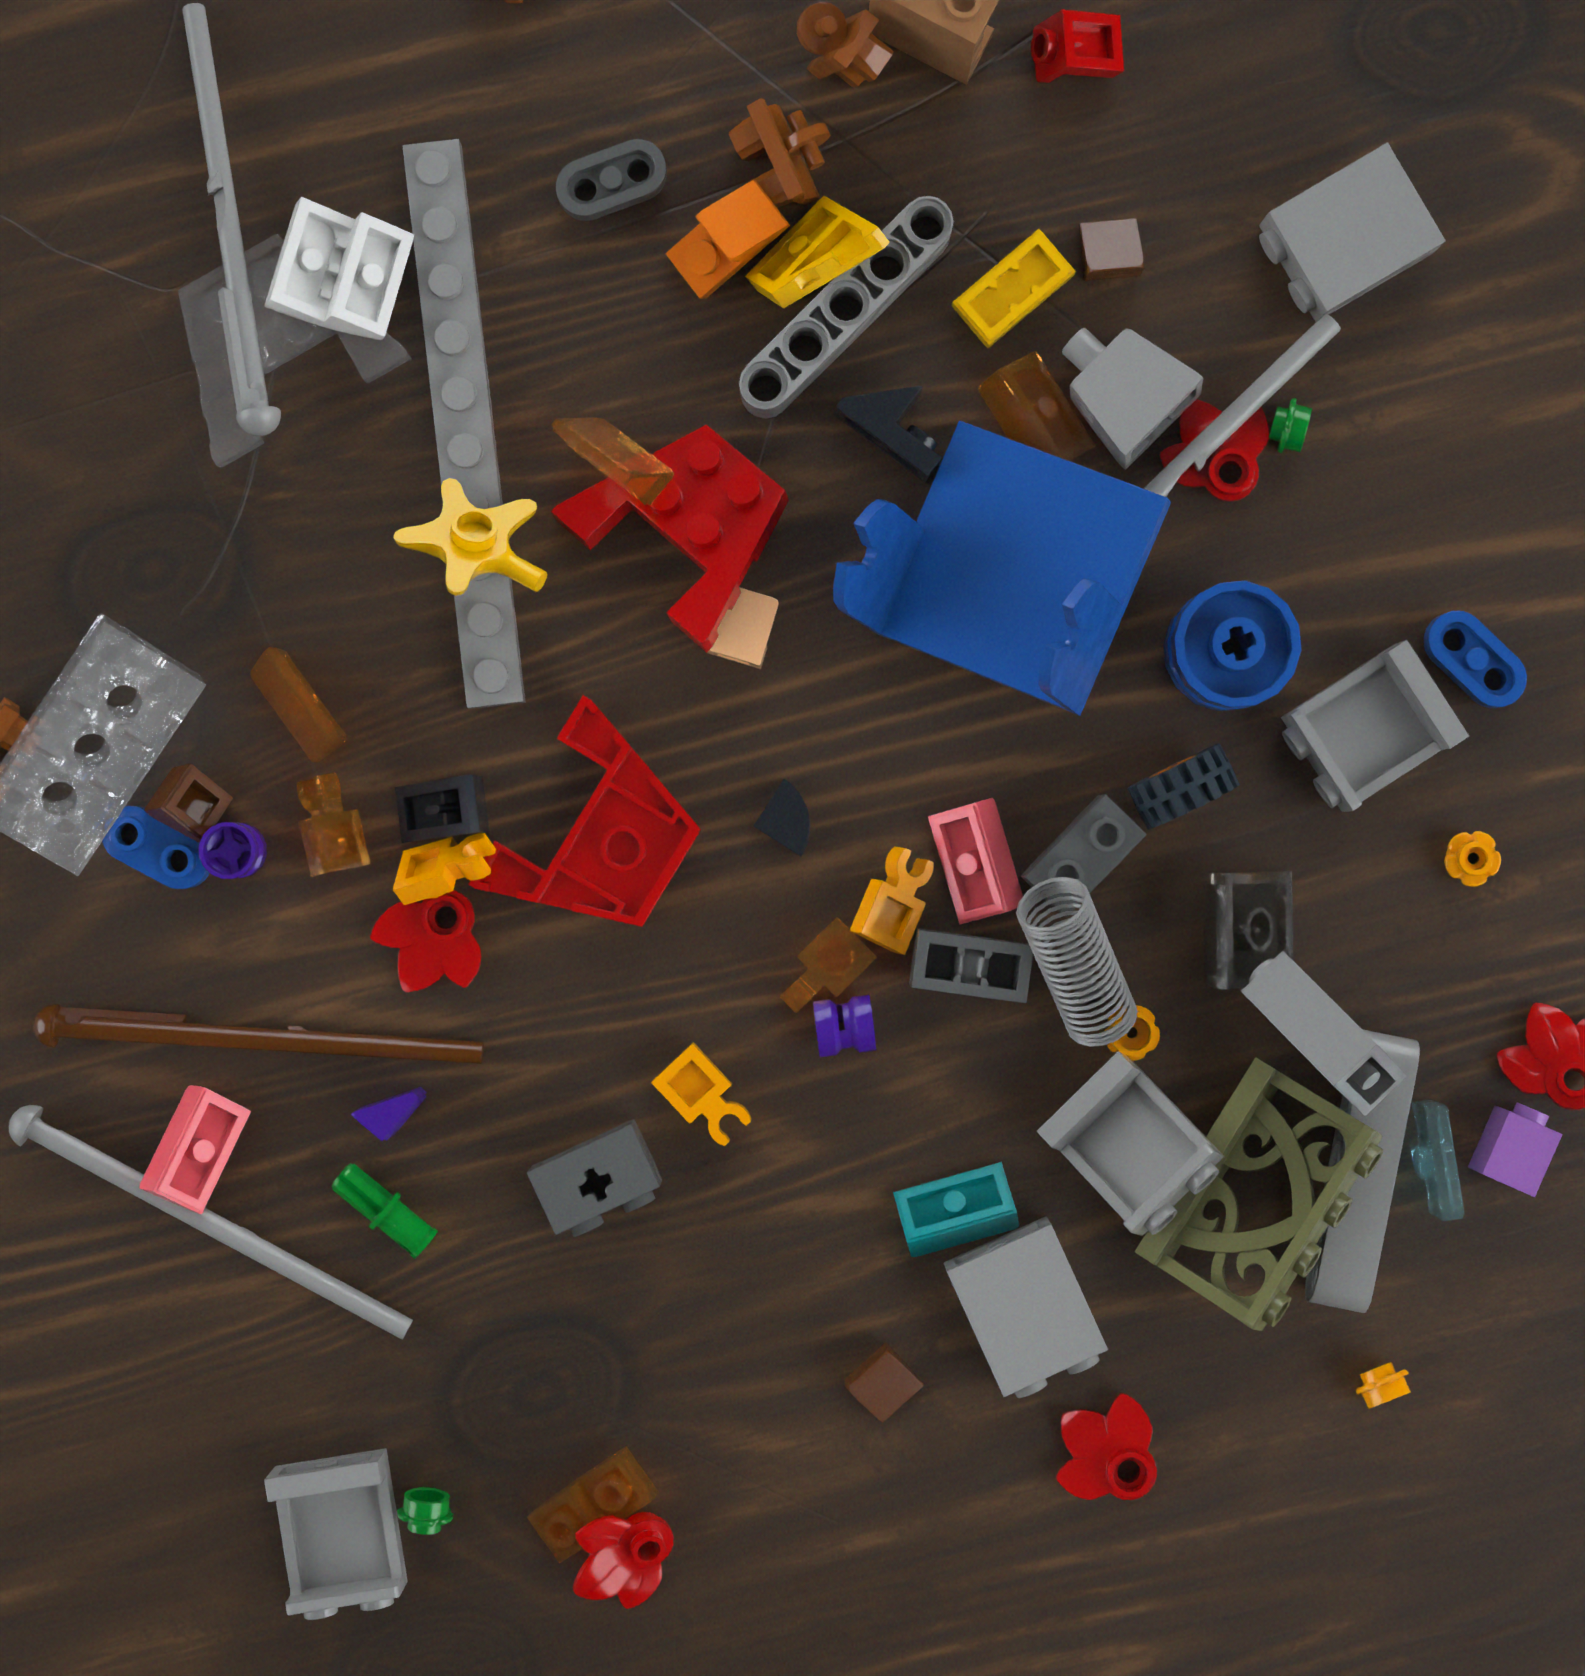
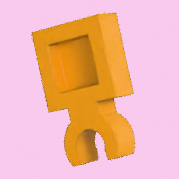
(436, 866)
(889, 907)
(695, 1087)

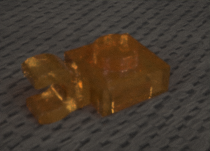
(331, 836)
(832, 961)

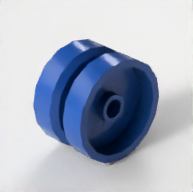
(1265, 641)

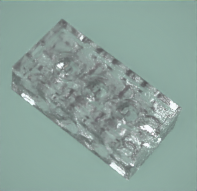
(101, 781)

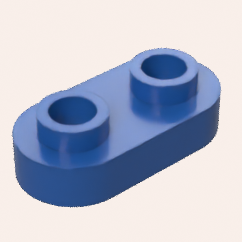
(1476, 655)
(154, 849)

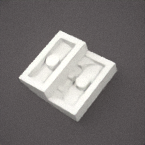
(339, 270)

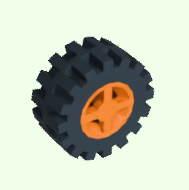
(1183, 786)

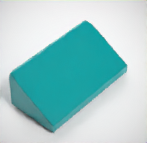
(956, 1210)

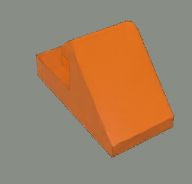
(727, 238)

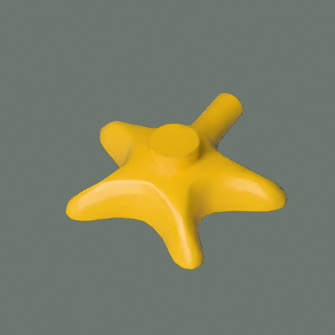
(474, 540)

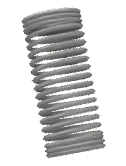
(1078, 966)

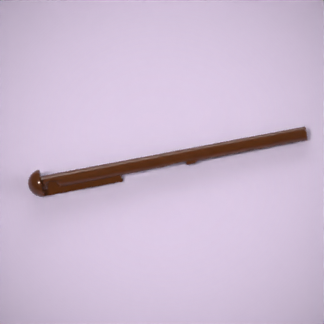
(173, 1029)

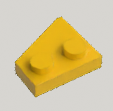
(815, 252)

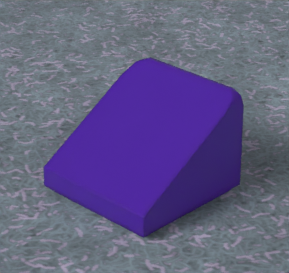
(388, 1115)

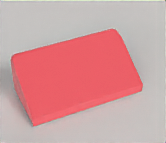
(976, 860)
(195, 1148)

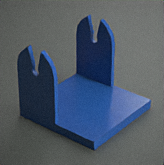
(1007, 567)

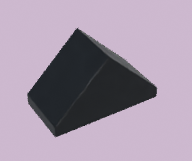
(442, 808)

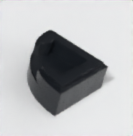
(786, 818)

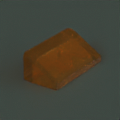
(1035, 409)
(615, 456)
(297, 704)

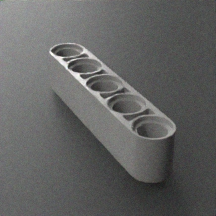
(859, 283)
(1352, 1250)

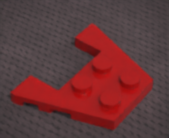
(712, 510)
(620, 845)

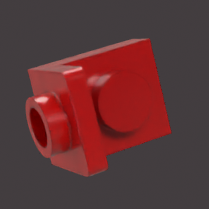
(1077, 45)

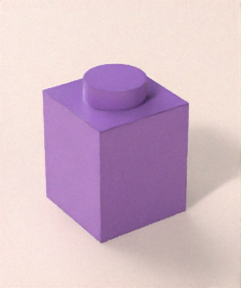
(1516, 1148)

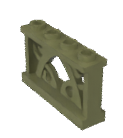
(1251, 1114)

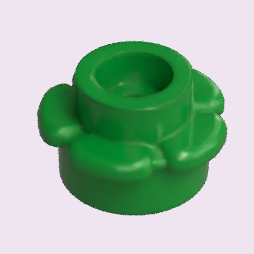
(1290, 426)
(425, 1510)

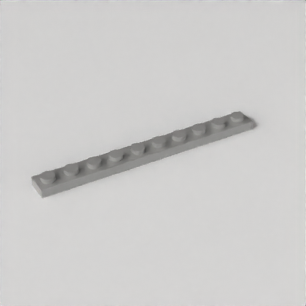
(462, 404)

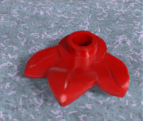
(1239, 449)
(428, 947)
(1551, 1051)
(1102, 1445)
(620, 1561)

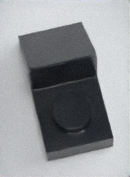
(878, 419)

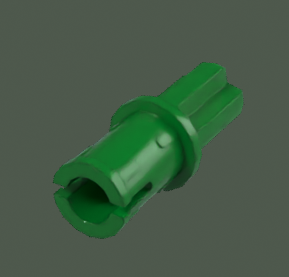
(383, 1210)

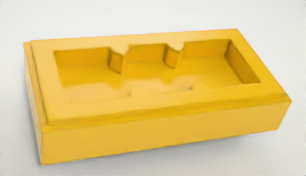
(1013, 288)

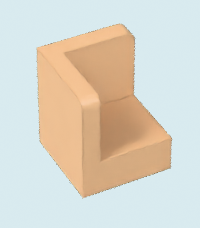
(746, 629)

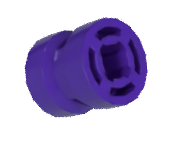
(221, 851)
(857, 1023)

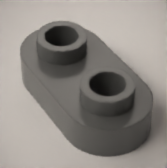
(609, 175)

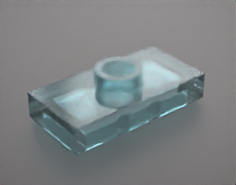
(1436, 1160)

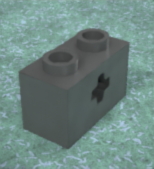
(1087, 848)
(971, 965)
(562, 1178)

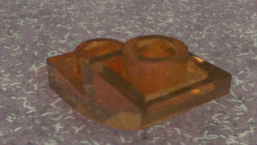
(610, 1488)

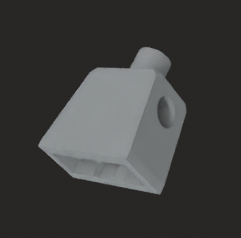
(1129, 390)

